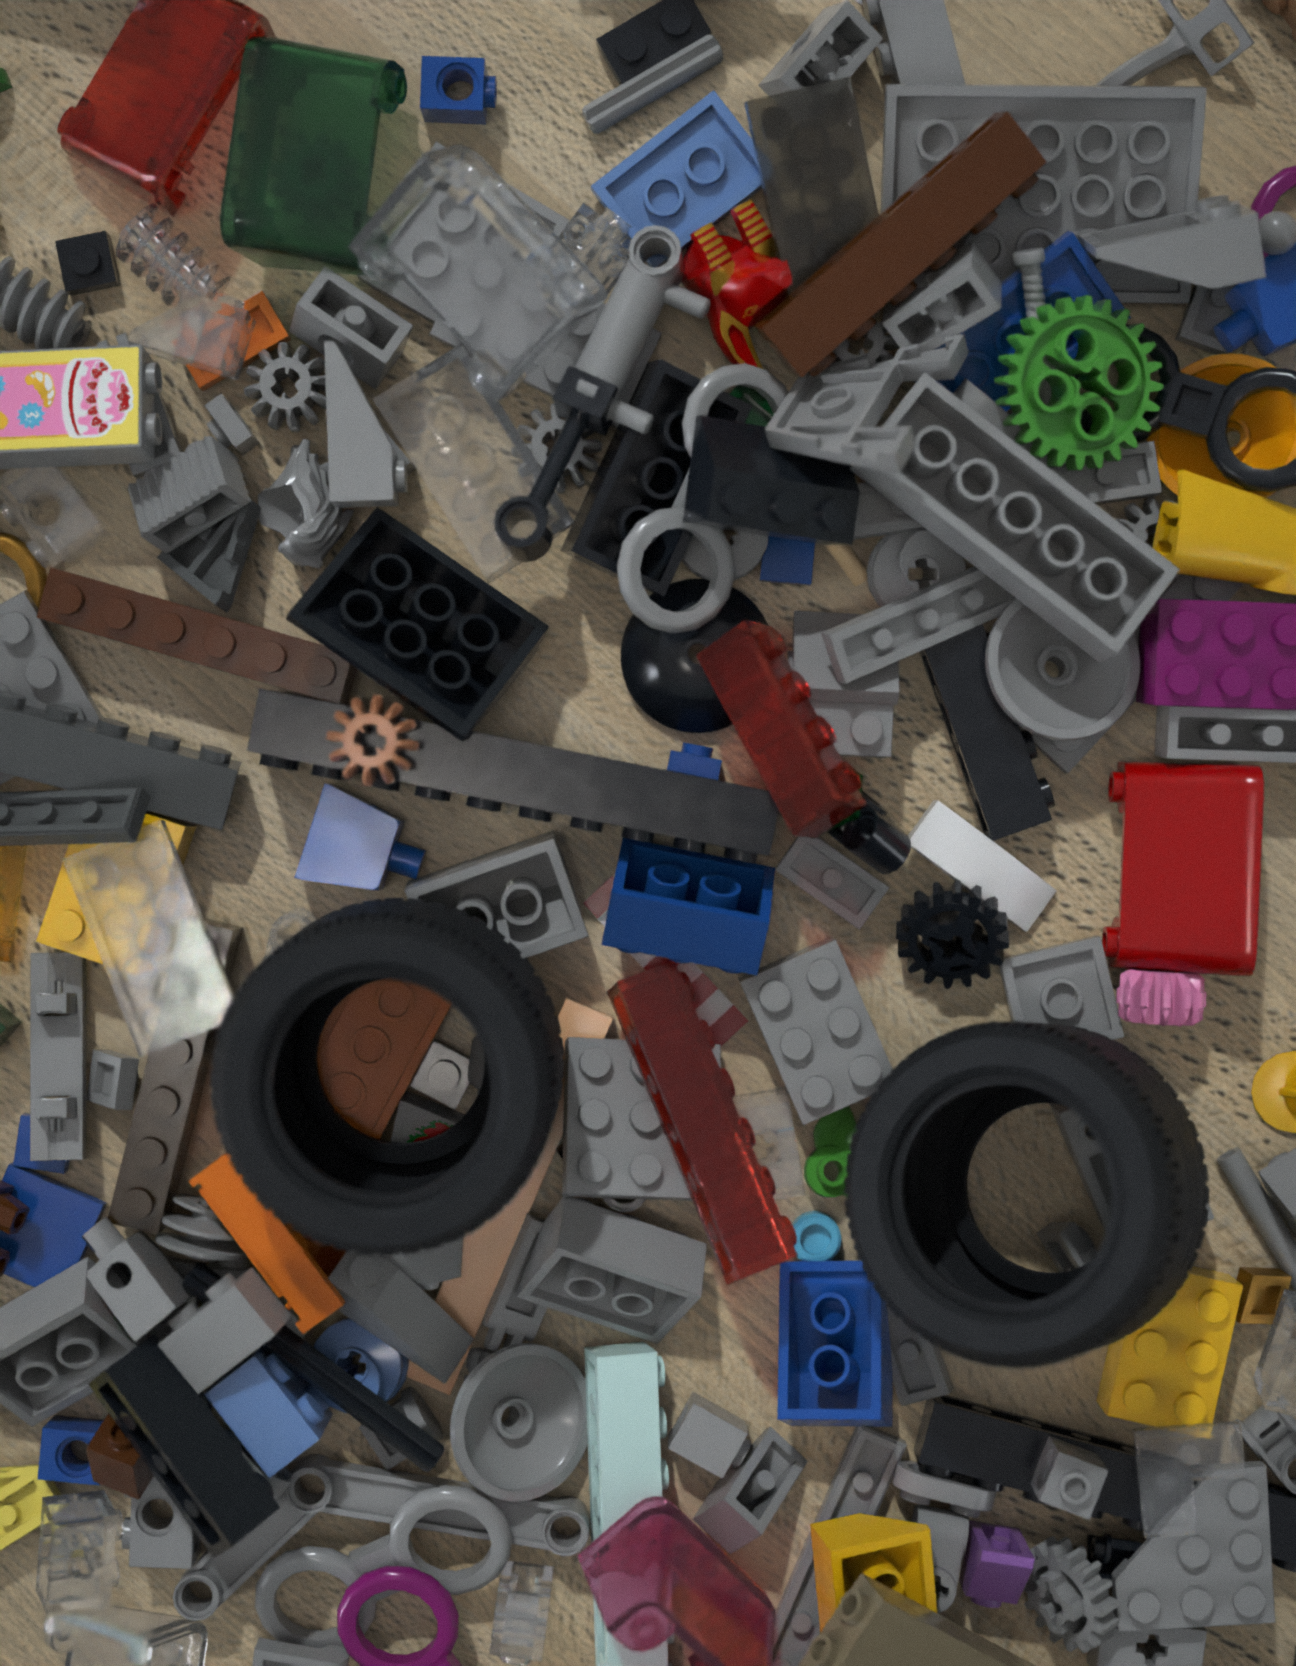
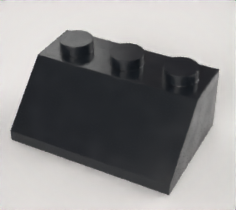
(765, 490)

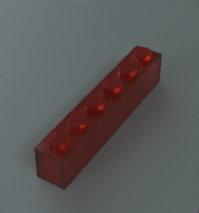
(702, 1122)

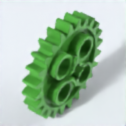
(1101, 341)

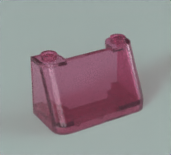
(666, 1577)

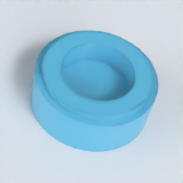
(816, 1236)

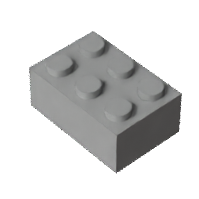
(817, 1029)

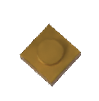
(1260, 1294)

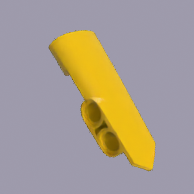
(1228, 535)

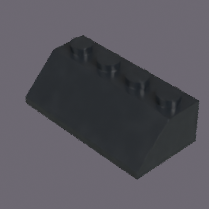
(644, 476)

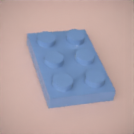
(684, 175)

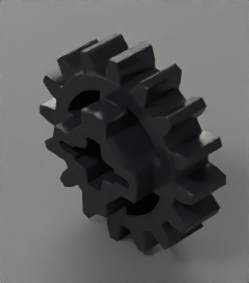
(950, 931)

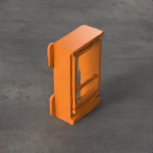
(272, 1246)

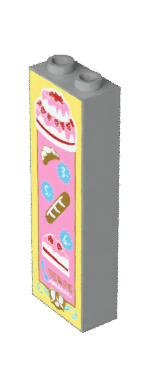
(78, 406)

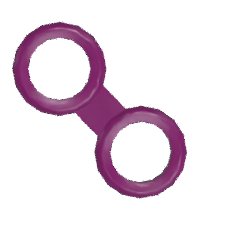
(403, 1579)

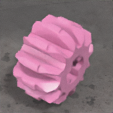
(1161, 997)

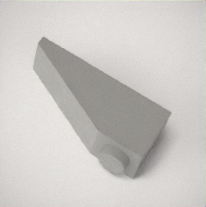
(360, 454)
(399, 1313)

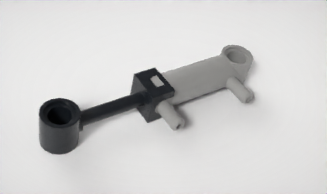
(592, 388)

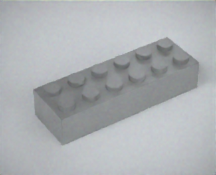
(1021, 523)

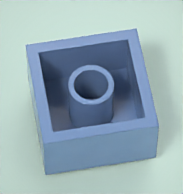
(269, 1409)

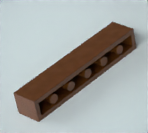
(901, 244)
(196, 636)

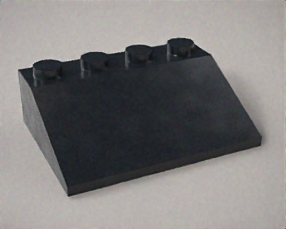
(419, 624)

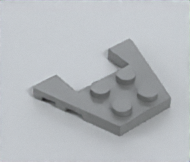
(840, 407)

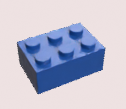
(689, 907)

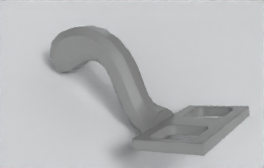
(1184, 39)

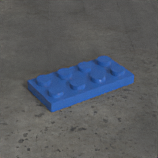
(1065, 274)

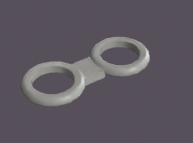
(671, 518)
(388, 1550)

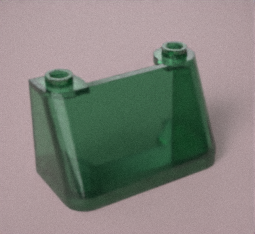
(304, 152)

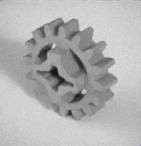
(1070, 1595)

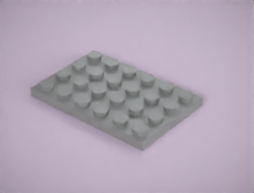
(1108, 155)

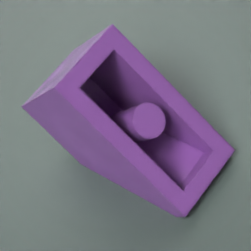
(995, 1564)

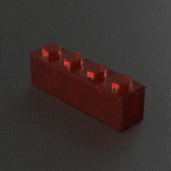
(782, 729)

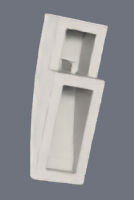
(977, 860)

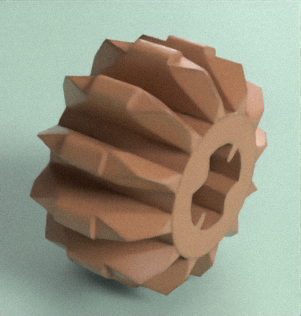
(385, 727)

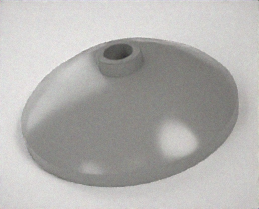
(1065, 707)
(544, 1427)

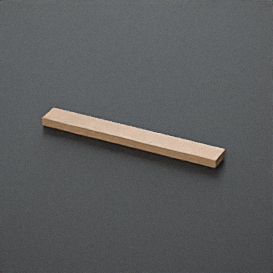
(490, 1245)

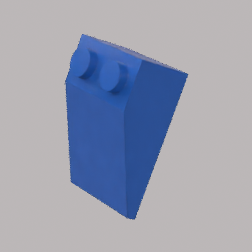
(832, 1347)

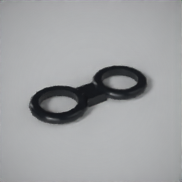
(1205, 410)

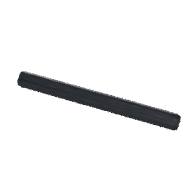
(337, 1385)

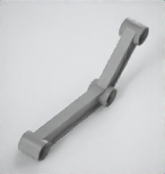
(372, 1496)

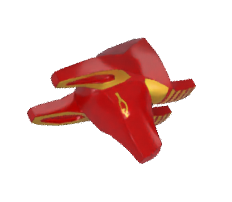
(738, 279)

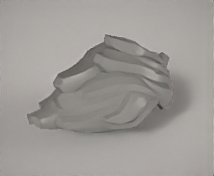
(301, 509)

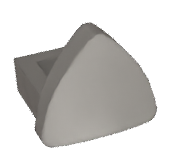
(417, 1411)

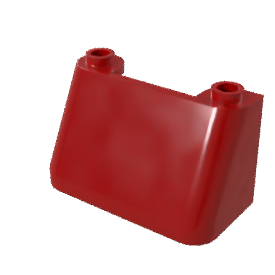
(1187, 867)

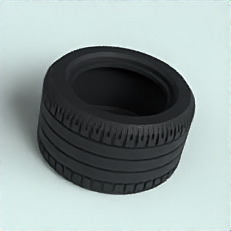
(318, 1166)
(915, 1212)

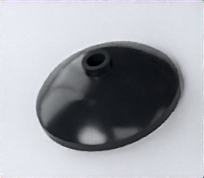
(659, 667)

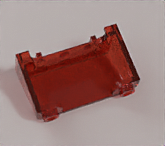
(160, 94)

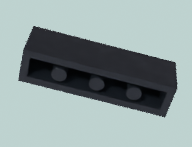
(985, 739)
(185, 1446)

